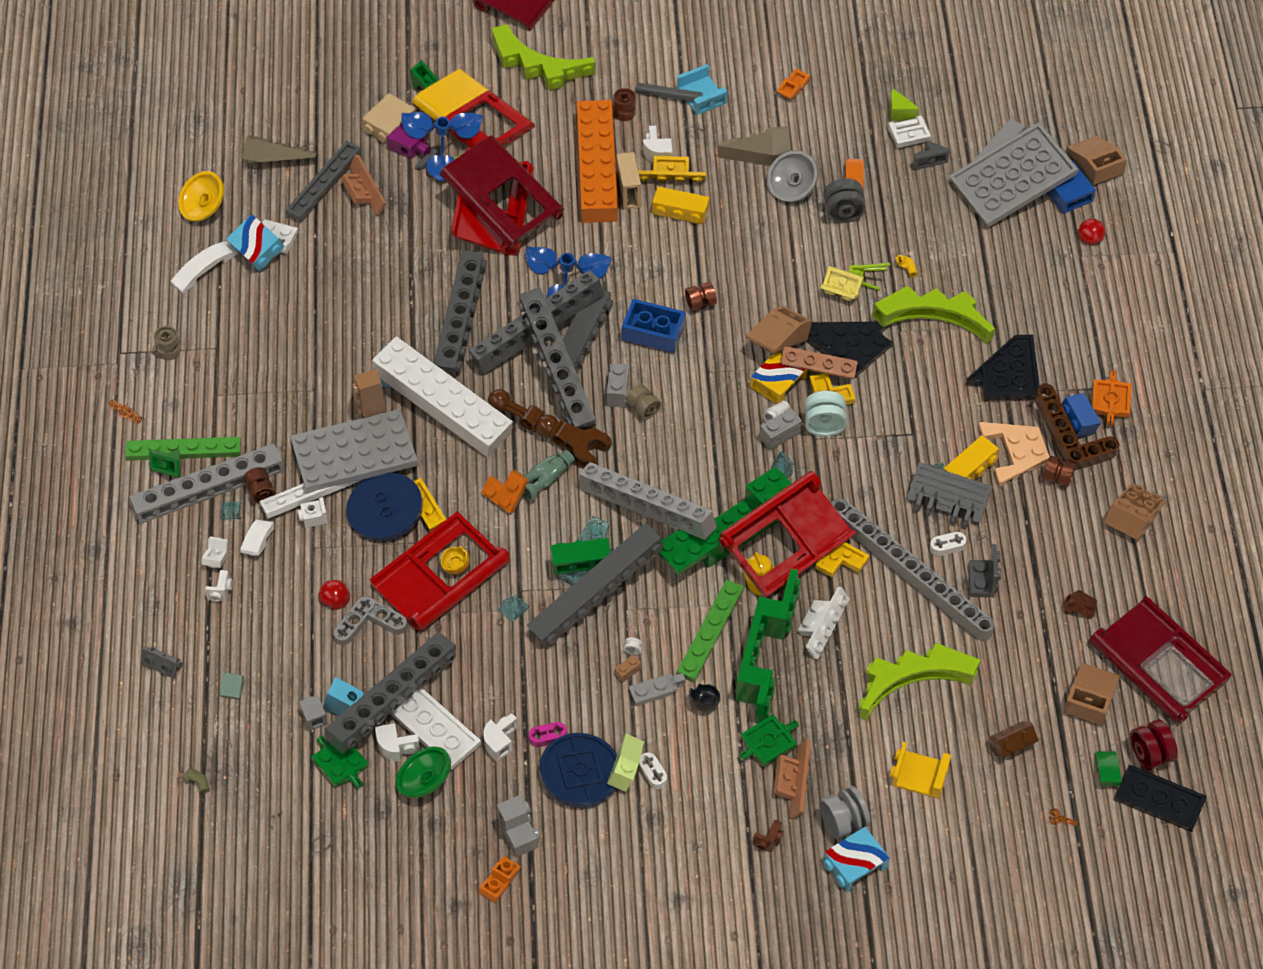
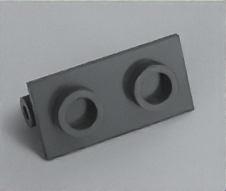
(155, 659)

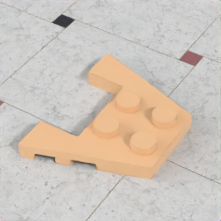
(1023, 446)

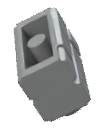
(617, 385)
(780, 429)

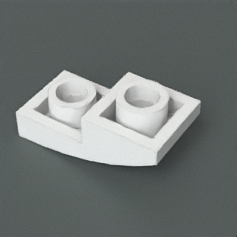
(256, 537)

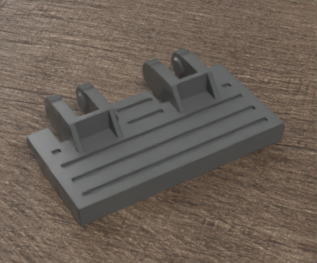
(949, 491)

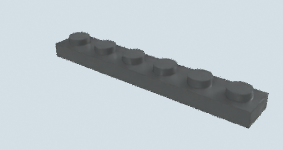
(323, 181)

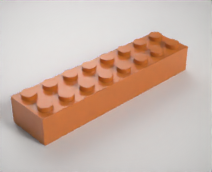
(597, 161)

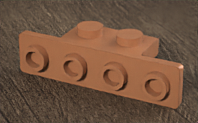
(362, 187)
(819, 362)
(792, 777)

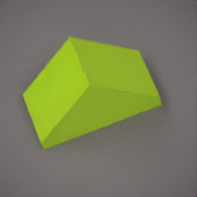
(902, 108)

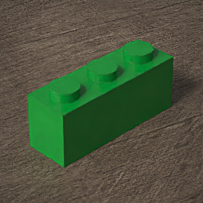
(578, 555)

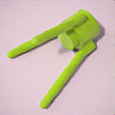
(859, 270)

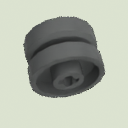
(844, 200)

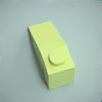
(626, 763)

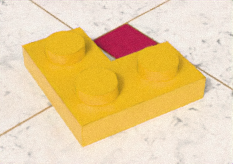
(822, 383)
(842, 554)

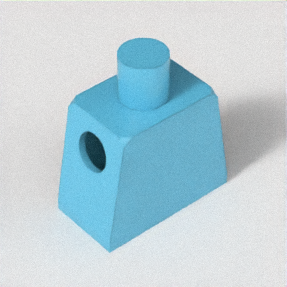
(341, 697)

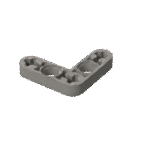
(368, 614)

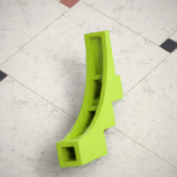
(533, 64)
(933, 305)
(911, 668)

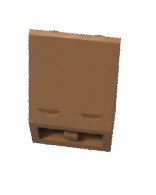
(1098, 159)
(780, 329)
(1134, 511)
(1091, 694)

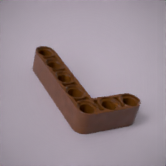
(1067, 434)

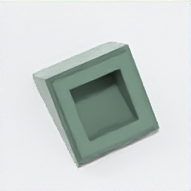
(232, 685)

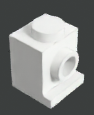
(313, 513)

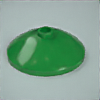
(423, 772)

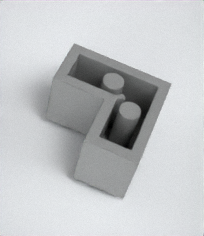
(516, 826)

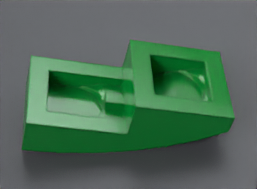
(1108, 768)

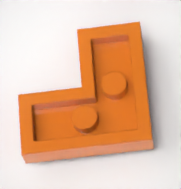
(506, 494)

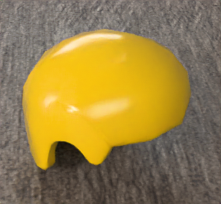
(455, 560)

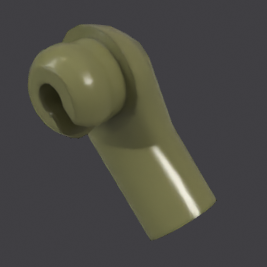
(199, 778)

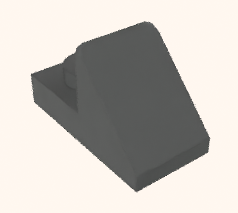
(932, 156)

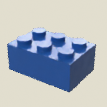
(653, 325)

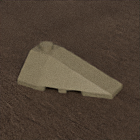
(758, 148)
(262, 150)

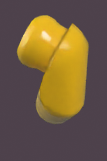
(908, 264)

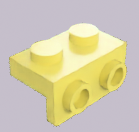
(842, 283)

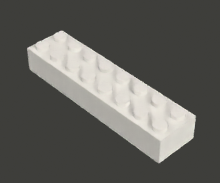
(442, 396)

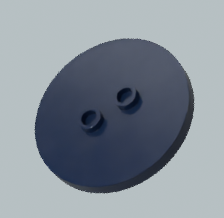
(384, 507)
(577, 770)

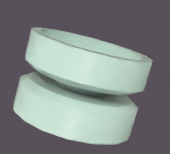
(825, 413)

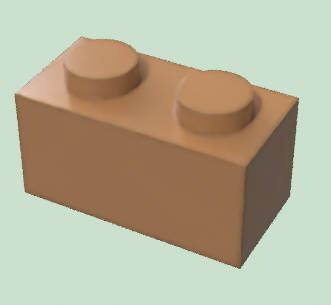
(628, 668)

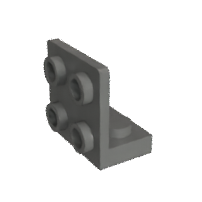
(985, 575)

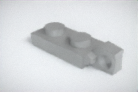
(656, 688)

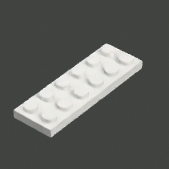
(436, 726)

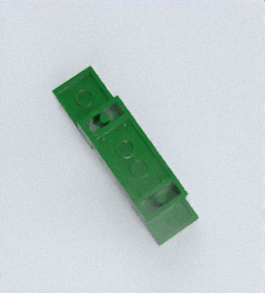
(686, 550)
(772, 620)

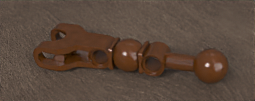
(563, 434)

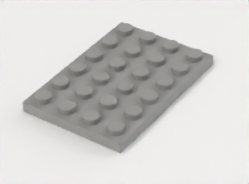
(1013, 174)
(353, 450)

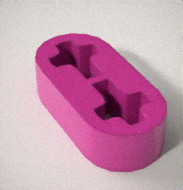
(547, 733)

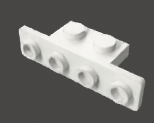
(822, 620)

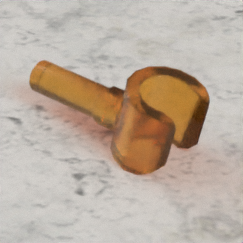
(1056, 820)

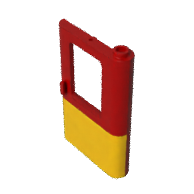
(461, 93)

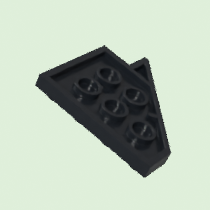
(850, 341)
(1009, 371)

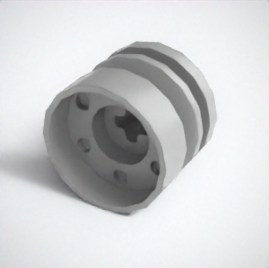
(844, 812)

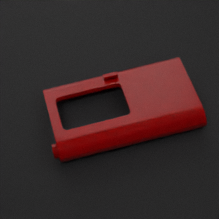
(472, 228)
(807, 519)
(417, 590)

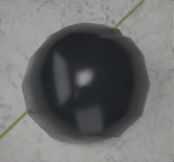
(704, 697)

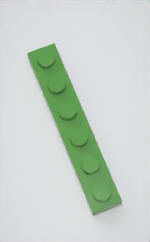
(187, 447)
(710, 630)

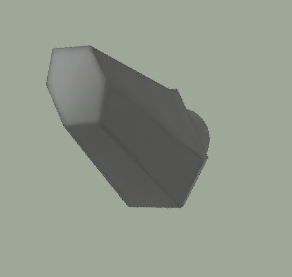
(423, 163)

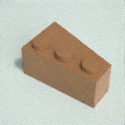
(368, 394)

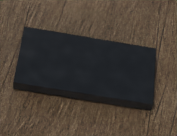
(1160, 798)

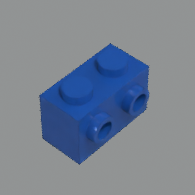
(1081, 415)

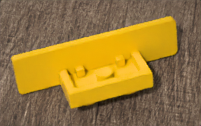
(671, 168)

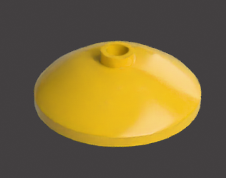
(201, 196)

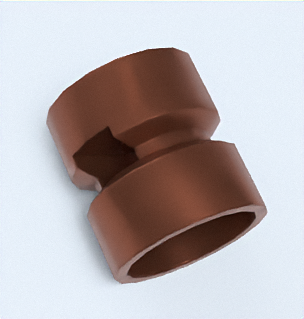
(624, 104)
(700, 296)
(1059, 471)
(258, 484)

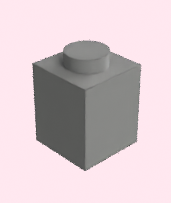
(313, 712)

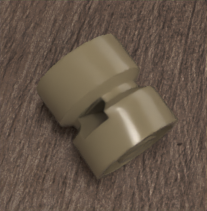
(167, 342)
(641, 400)

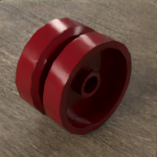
(1153, 744)

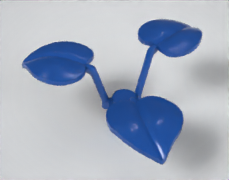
(418, 123)
(542, 259)

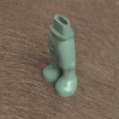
(546, 473)

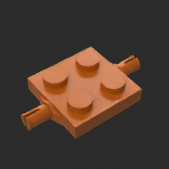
(1111, 398)

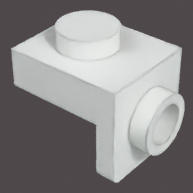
(216, 552)
(220, 592)

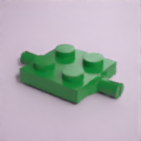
(768, 740)
(337, 766)

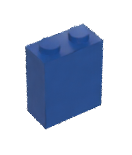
(1073, 193)

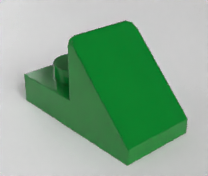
(422, 76)
(165, 462)

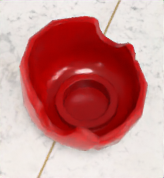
(1091, 231)
(334, 594)

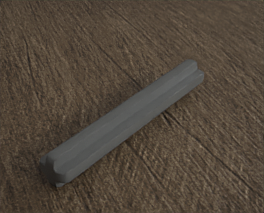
(667, 92)

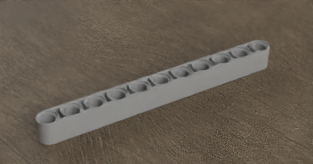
(918, 572)

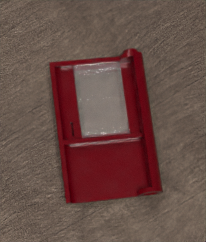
(1161, 659)

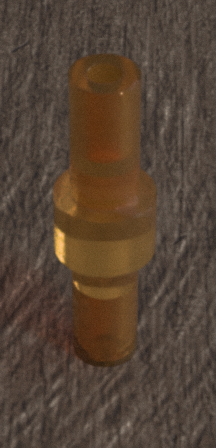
(125, 411)

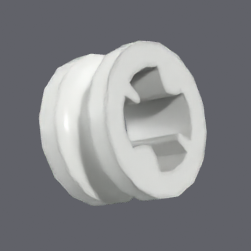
(632, 646)

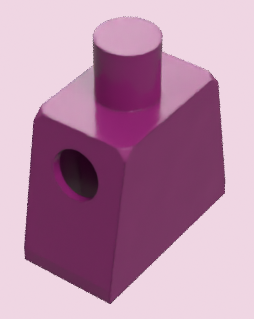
(401, 143)

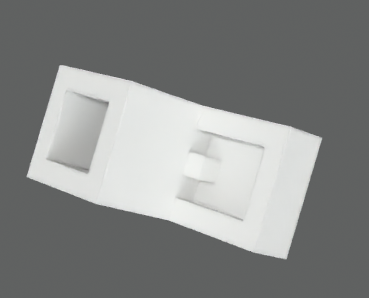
(654, 146)
(496, 739)
(392, 746)

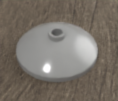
(786, 170)

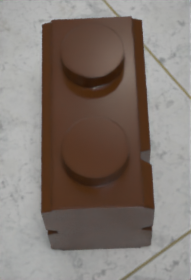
(1013, 739)

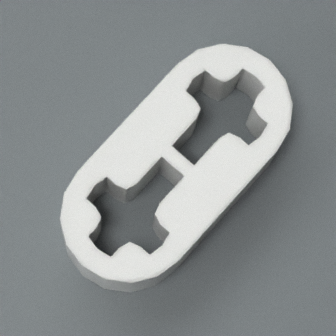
(948, 544)
(656, 768)

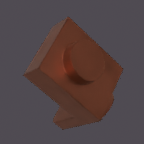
(1081, 604)
(774, 835)

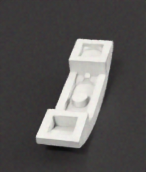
(201, 263)

